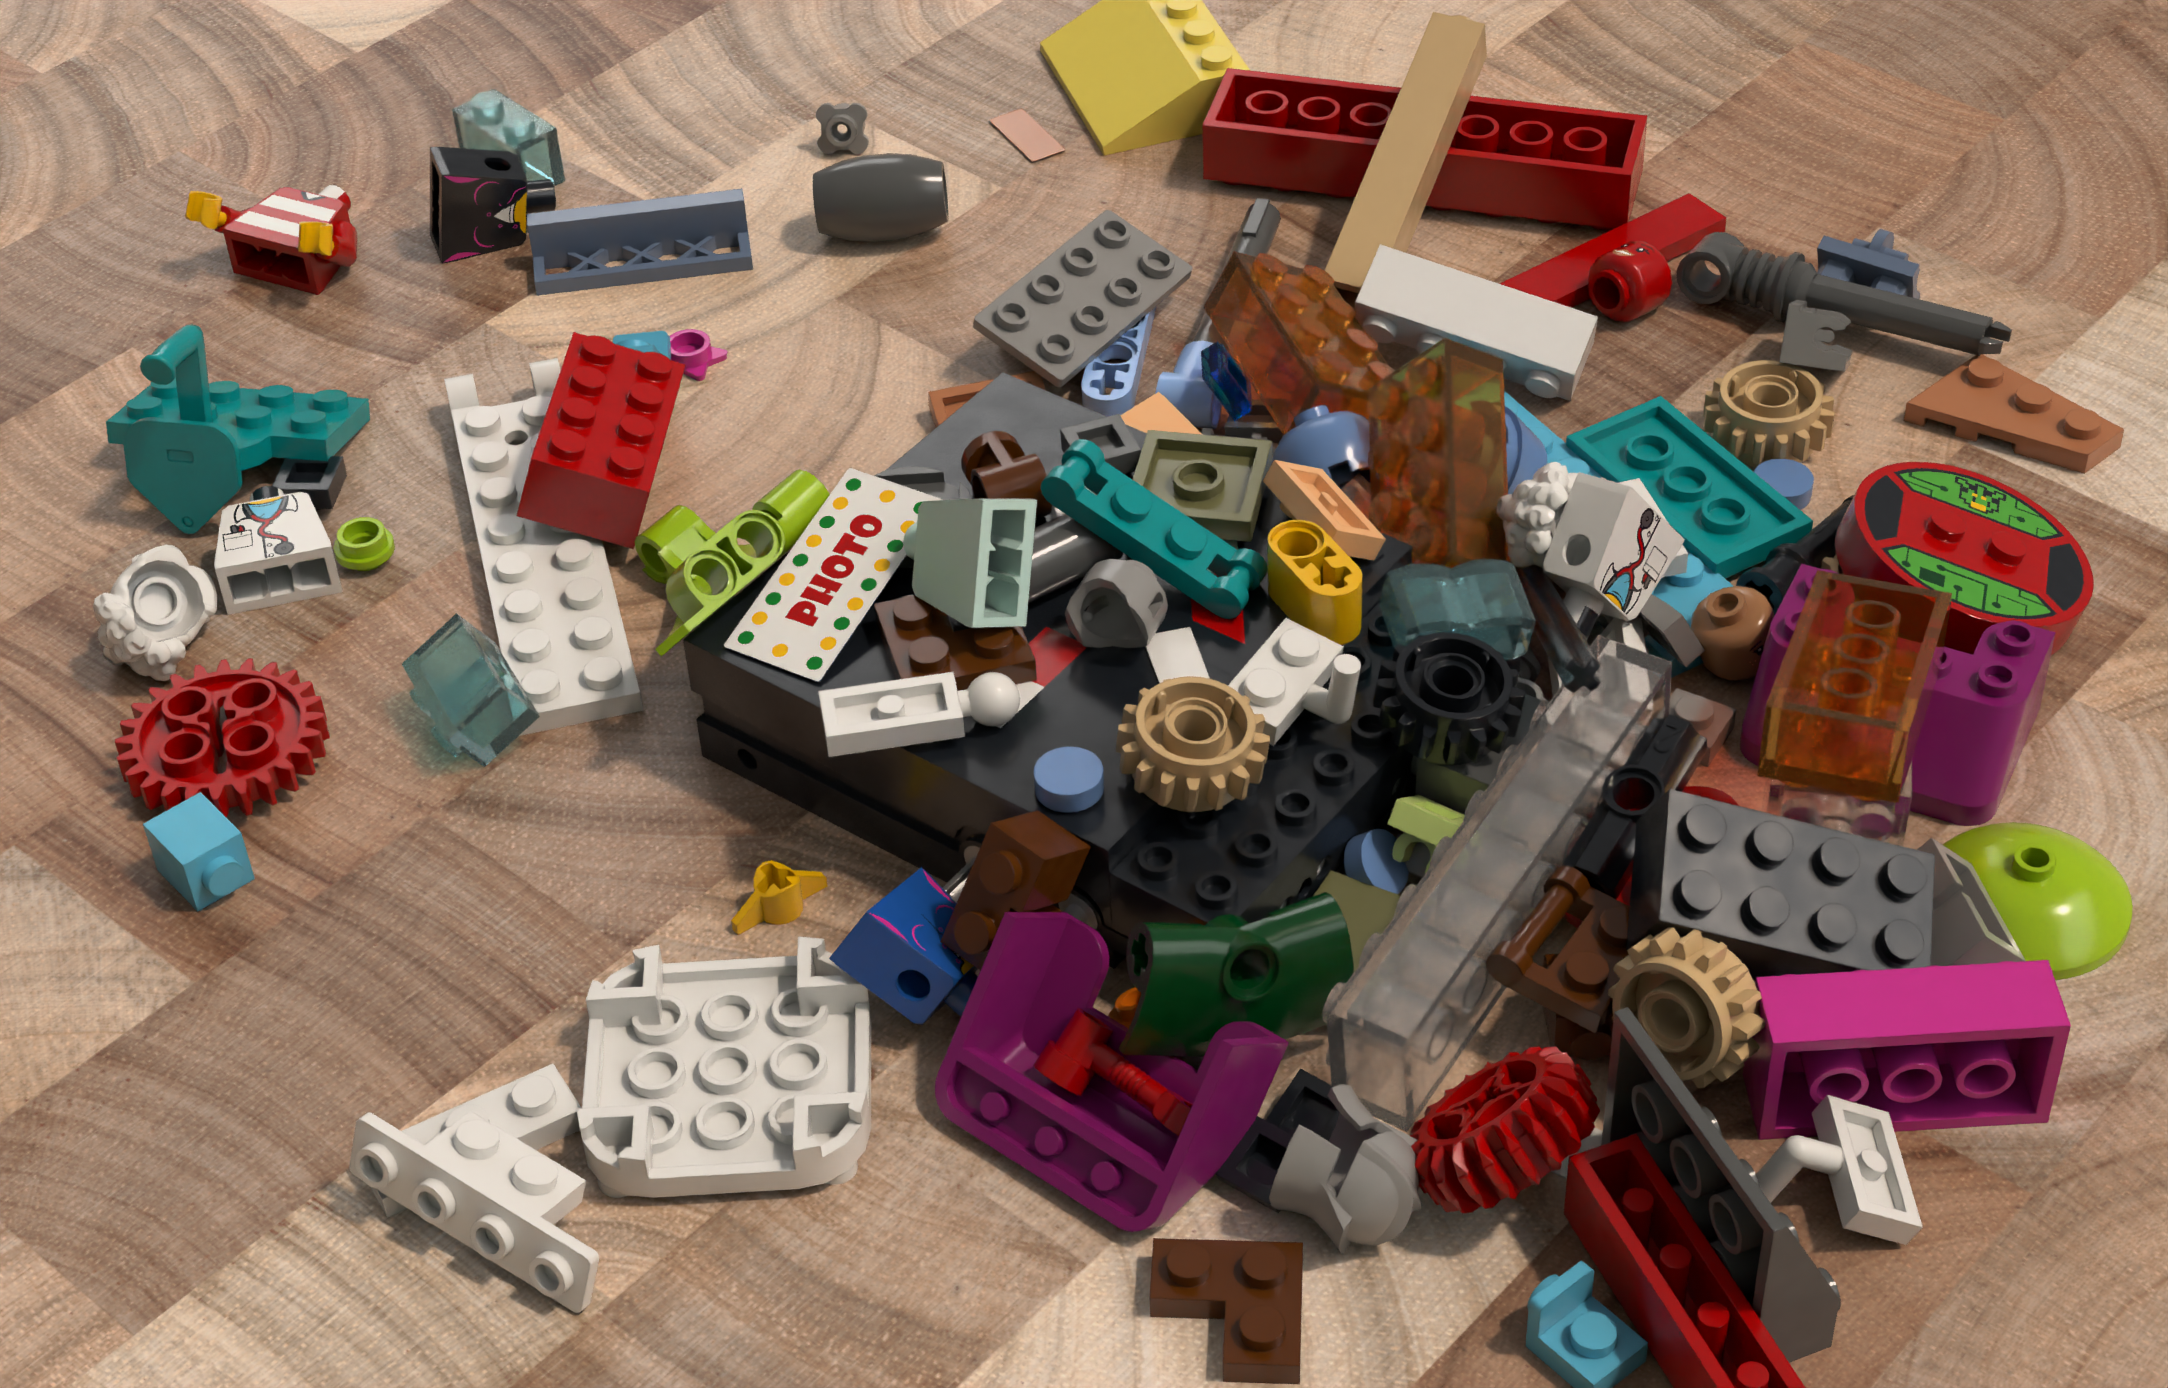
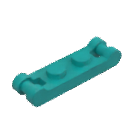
(1153, 531)

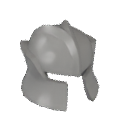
(1355, 1183)

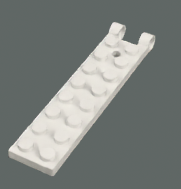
(544, 583)

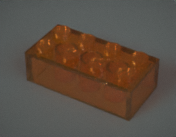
(1294, 337)
(1440, 455)
(1854, 687)

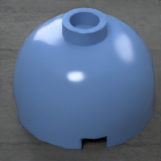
(1330, 442)

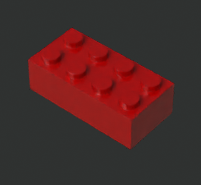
(601, 440)

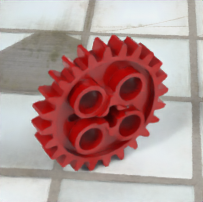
(268, 737)

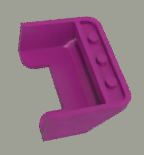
(1973, 720)
(1101, 1143)

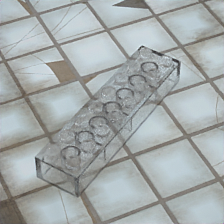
(1426, 976)

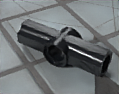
(1659, 762)

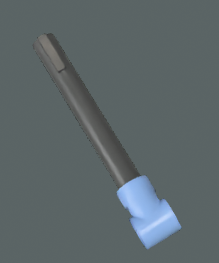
(1185, 384)

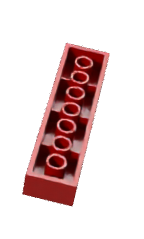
(1501, 161)

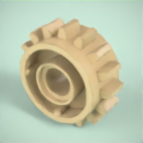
(1769, 412)
(1192, 744)
(1691, 1003)

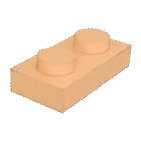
(1314, 497)

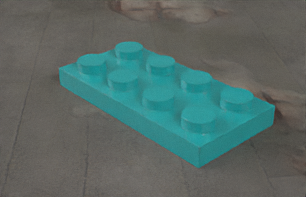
(1698, 485)

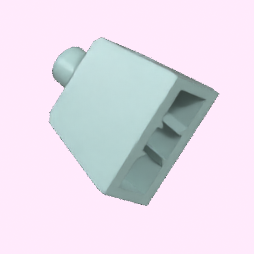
(974, 559)

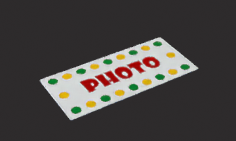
(830, 576)

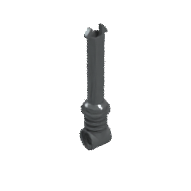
(1781, 280)

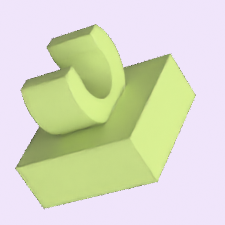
(1422, 822)

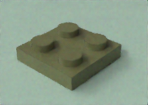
(1208, 478)

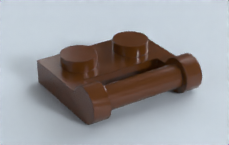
(1583, 970)

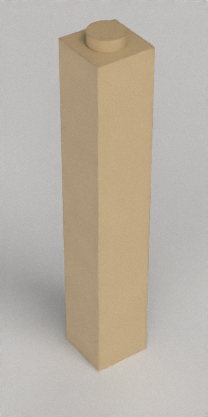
(1410, 148)

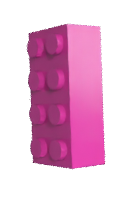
(1912, 1042)

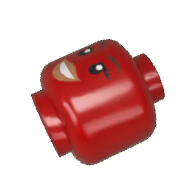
(1629, 281)

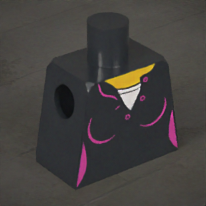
(481, 201)

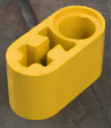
(1314, 580)

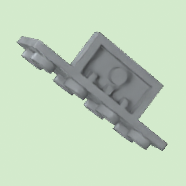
(1082, 298)

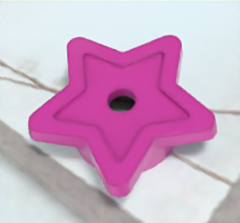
(694, 350)

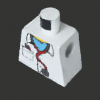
(1608, 551)
(273, 552)

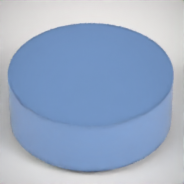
(1789, 479)
(1068, 779)
(1371, 861)

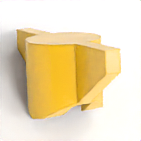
(777, 895)

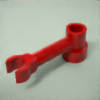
(1083, 1053)

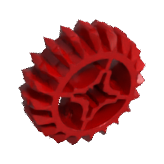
(1503, 1129)

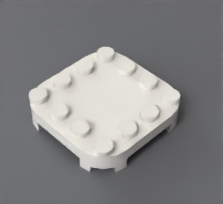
(726, 1075)

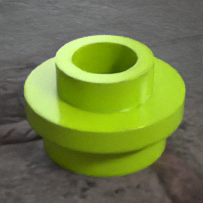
(363, 544)

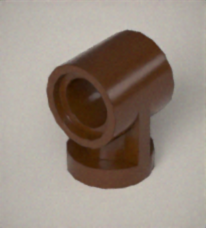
(1003, 471)

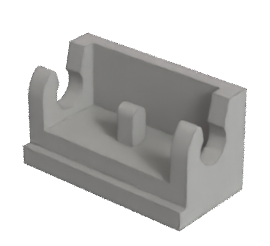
(1805, 338)

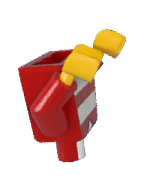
(286, 237)

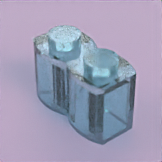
(1469, 599)

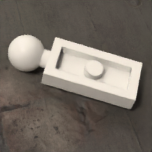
(912, 711)

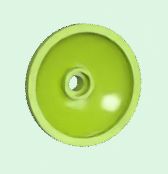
(2051, 893)

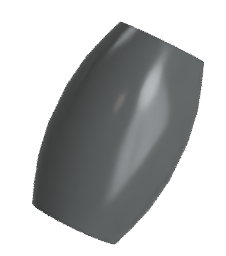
(880, 197)

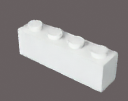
(1425, 302)

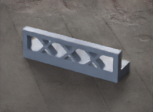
(639, 235)

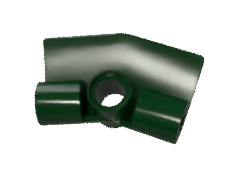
(1195, 989)

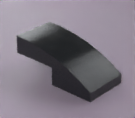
(1260, 1151)

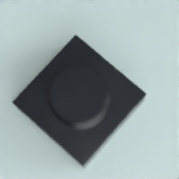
(315, 477)

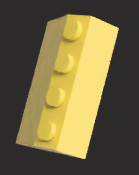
(1141, 69)

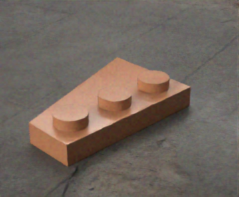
(2005, 405)

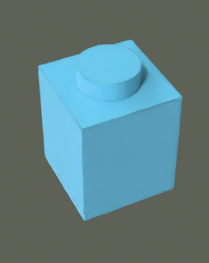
(199, 851)

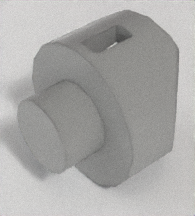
(1122, 603)

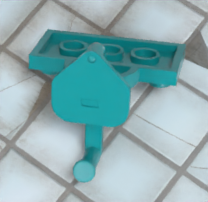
(196, 436)

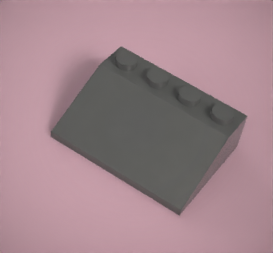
(1719, 1193)

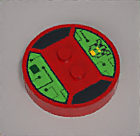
(1970, 539)

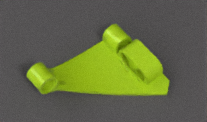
(710, 567)

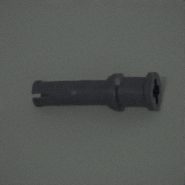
(1785, 559)

